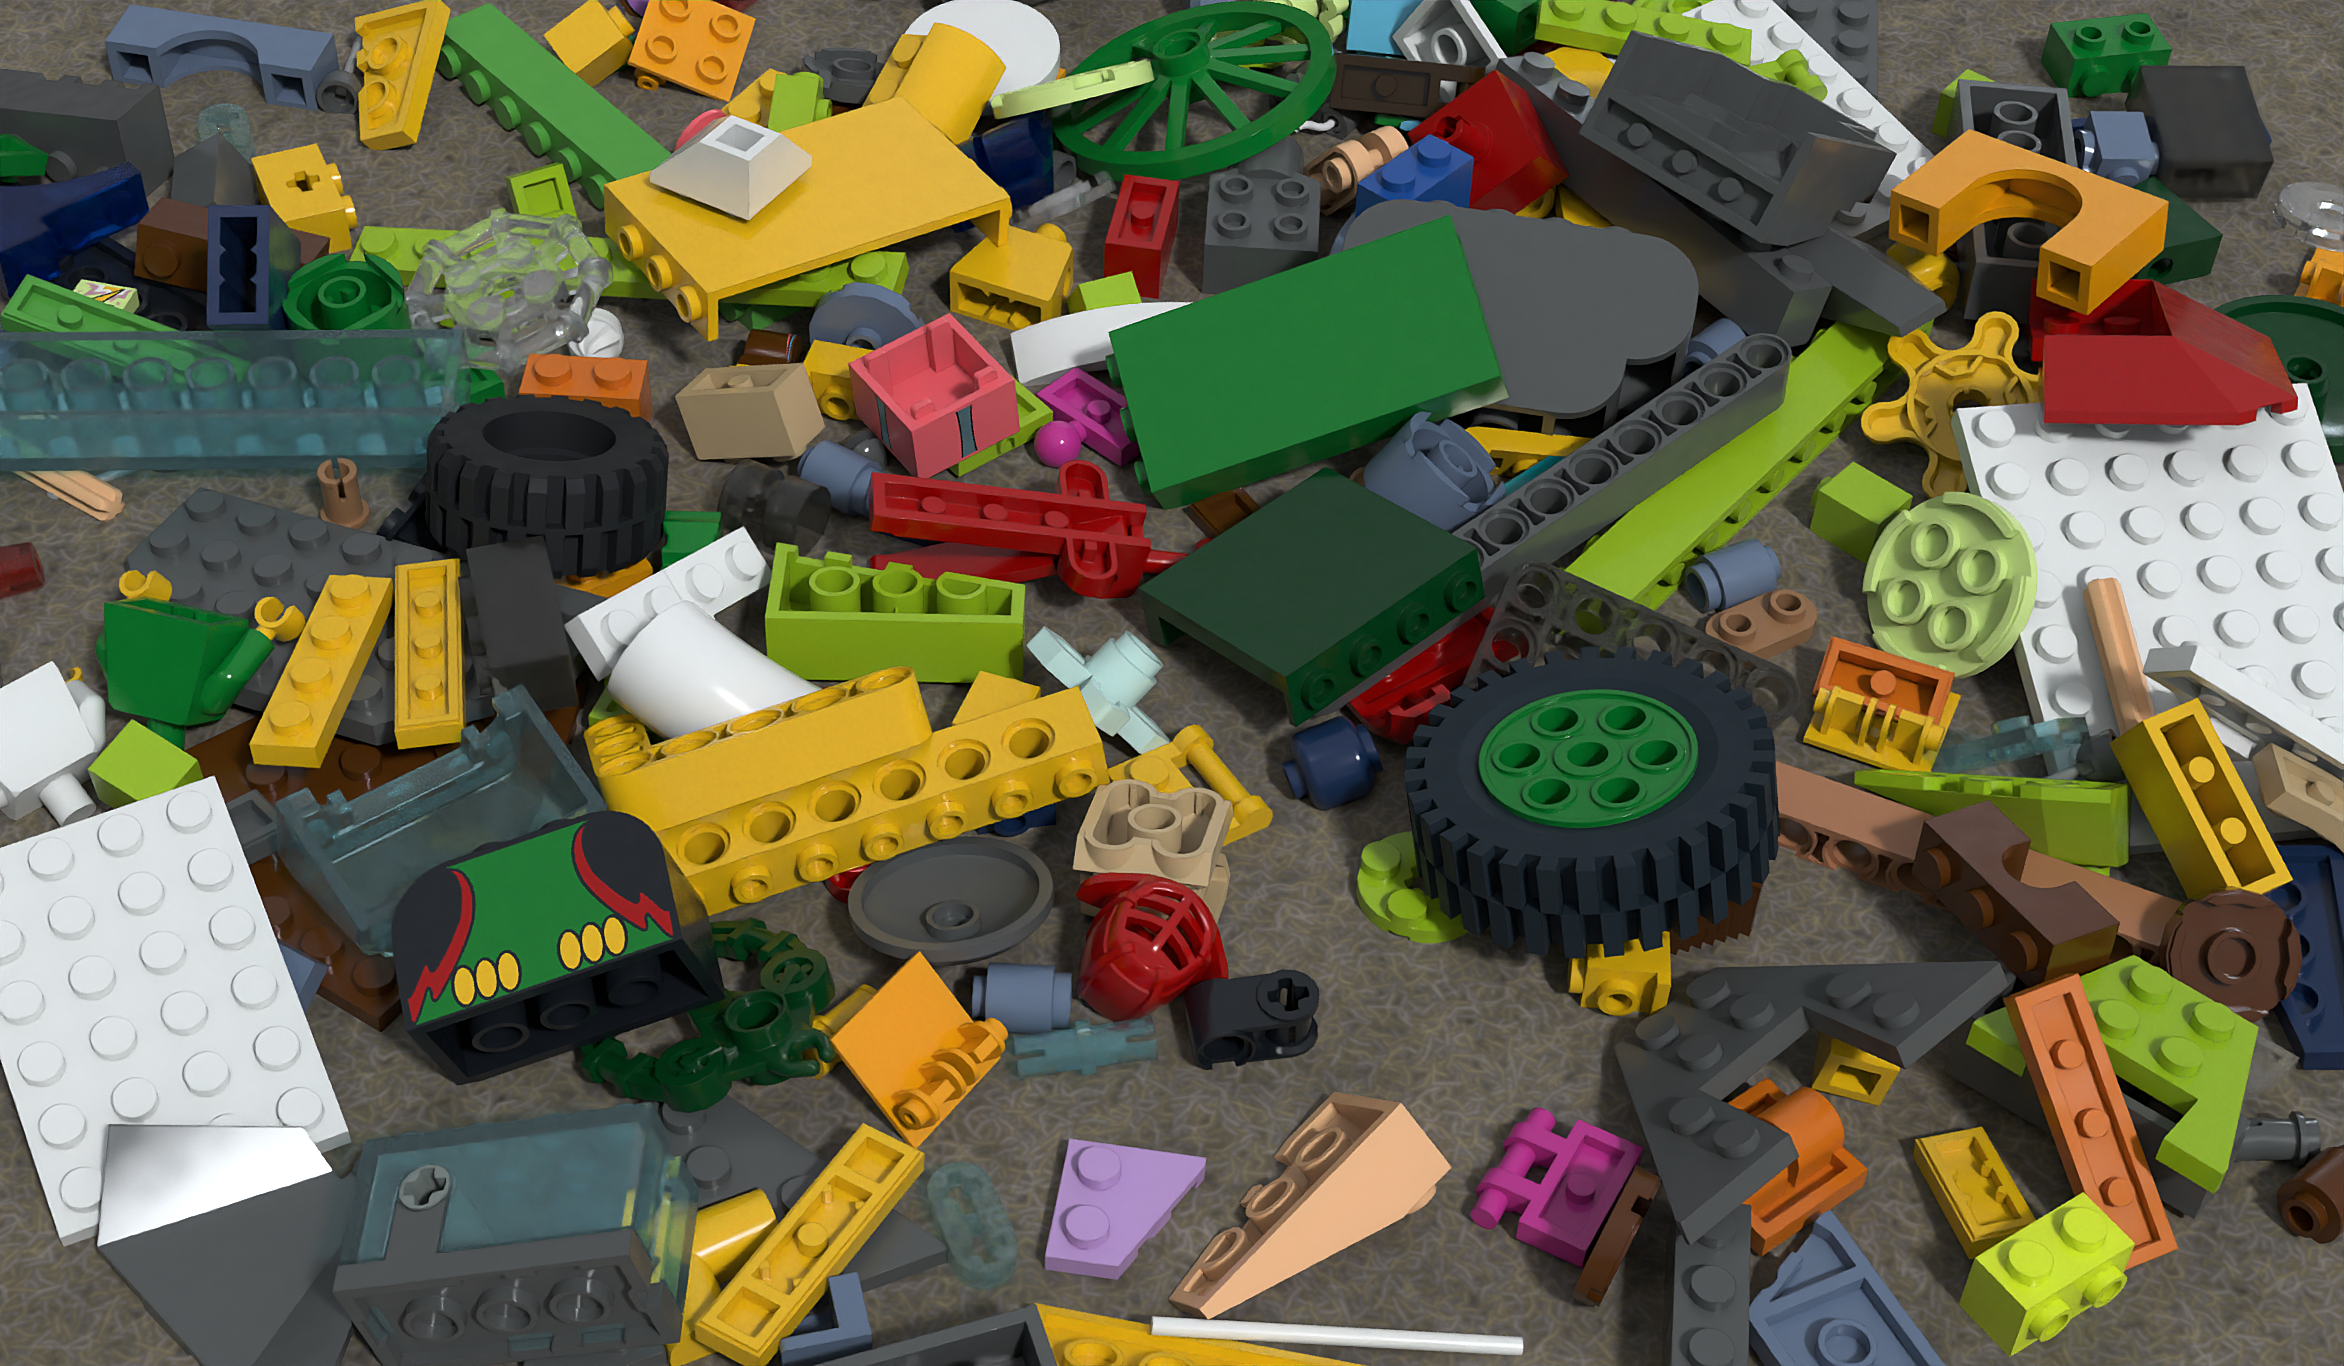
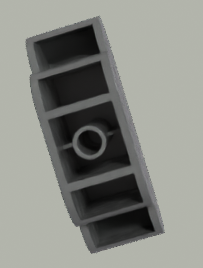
(1575, 312)

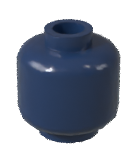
(1332, 763)

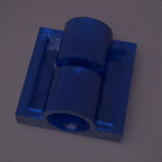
(1015, 158)

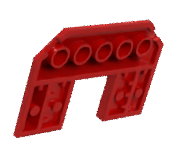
(2152, 361)

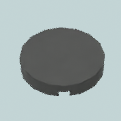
(845, 72)

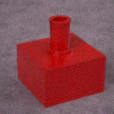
(1506, 138)

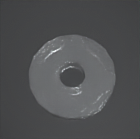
(1063, 202)
(2315, 212)

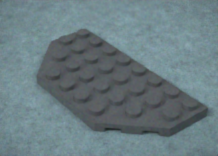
(236, 551)

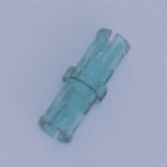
(1085, 1047)

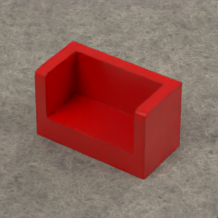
(1143, 232)

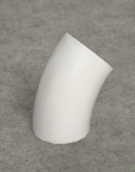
(696, 674)

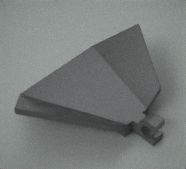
(230, 1239)

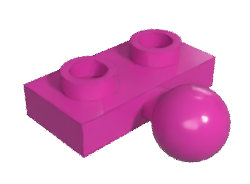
(1082, 413)

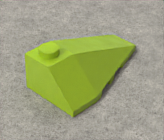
(2062, 817)

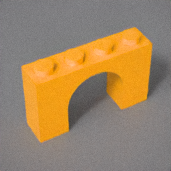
(1977, 178)

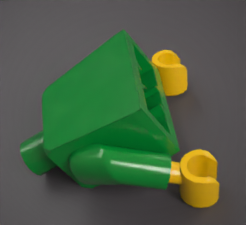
(179, 659)

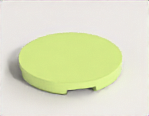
(1072, 88)
(1951, 583)

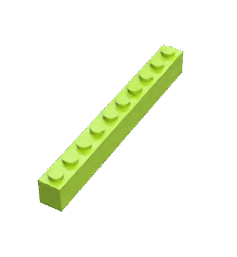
(1712, 501)

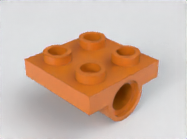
(1816, 1179)

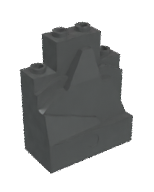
(1734, 139)

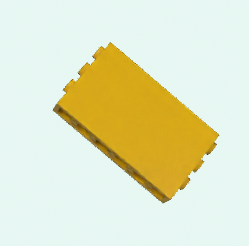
(870, 184)

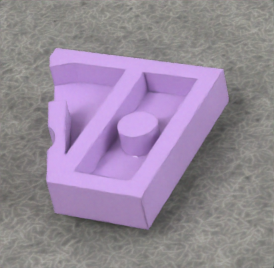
(1113, 1203)

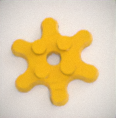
(1939, 381)

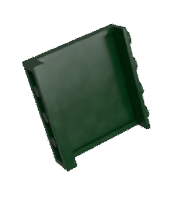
(1317, 590)

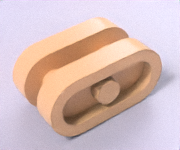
(1351, 162)

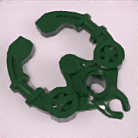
(741, 1037)

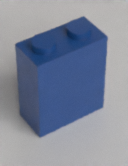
(1421, 173)

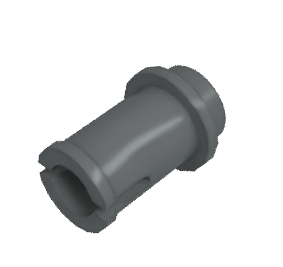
(2281, 1140)

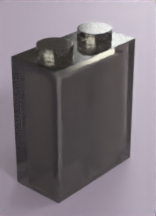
(2203, 129)

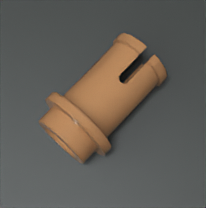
(342, 495)

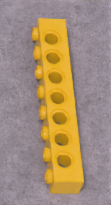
(895, 803)

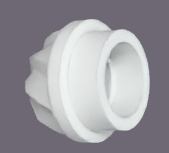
(604, 337)

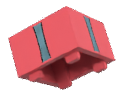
(934, 397)

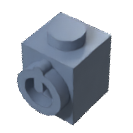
(2116, 147)

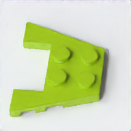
(2167, 1045)

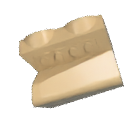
(1157, 834)

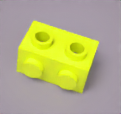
(2047, 1275)

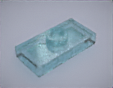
(2014, 741)

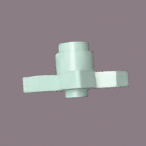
(1109, 683)

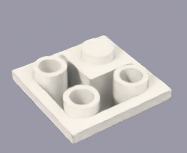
(733, 166)

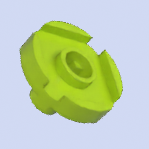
(1387, 902)

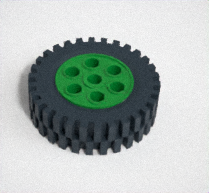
(1593, 801)

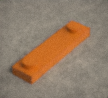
(2089, 1111)

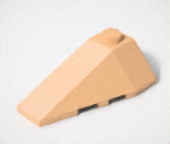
(1346, 1177)

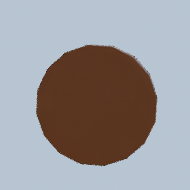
(2233, 950)
(1616, 1237)

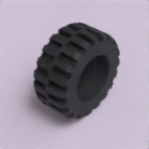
(551, 470)

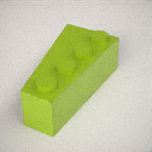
(857, 620)

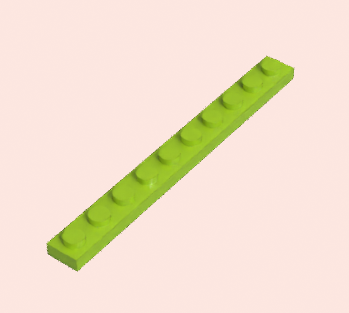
(889, 269)

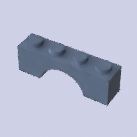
(170, 44)

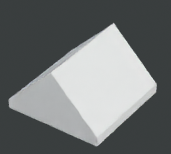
(1448, 35)

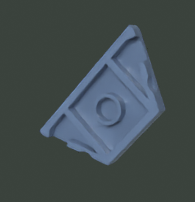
(1833, 1310)

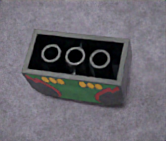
(550, 945)

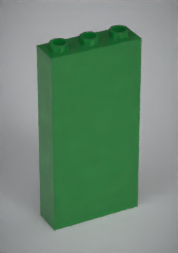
(1304, 364)

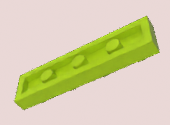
(1607, 24)

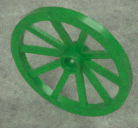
(1189, 71)

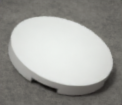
(1011, 29)

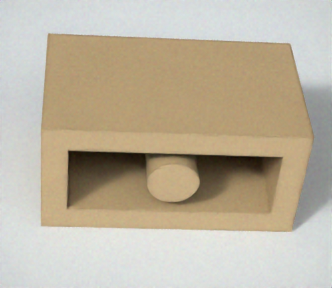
(751, 412)

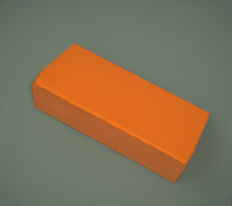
(1885, 677)

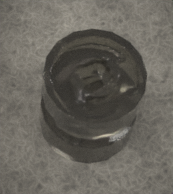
(774, 506)

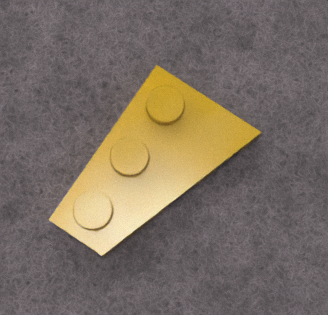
(398, 70)

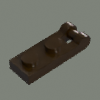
(1396, 84)

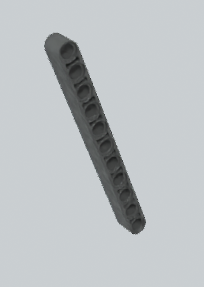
(1617, 472)

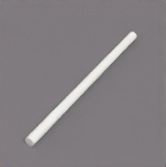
(1336, 1336)

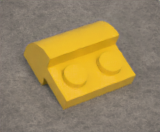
(943, 77)

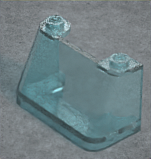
(370, 850)

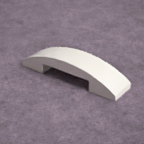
(1074, 340)

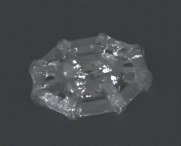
(528, 318)

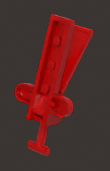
(1020, 533)

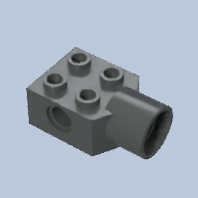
(1260, 218)

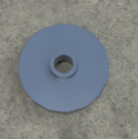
(862, 316)

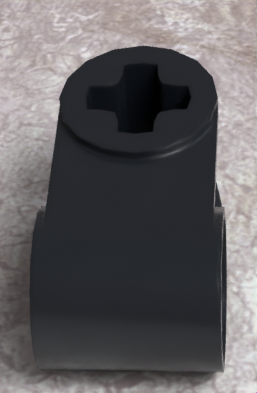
(1247, 1021)

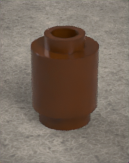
(2315, 1197)

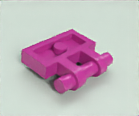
(1575, 1195)

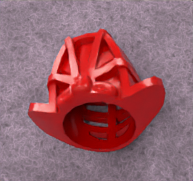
(1125, 967)

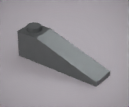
(1868, 285)

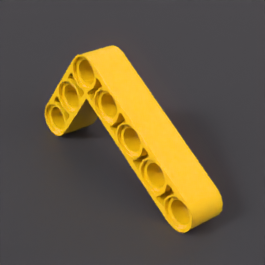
(757, 750)

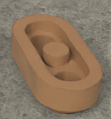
(1766, 623)

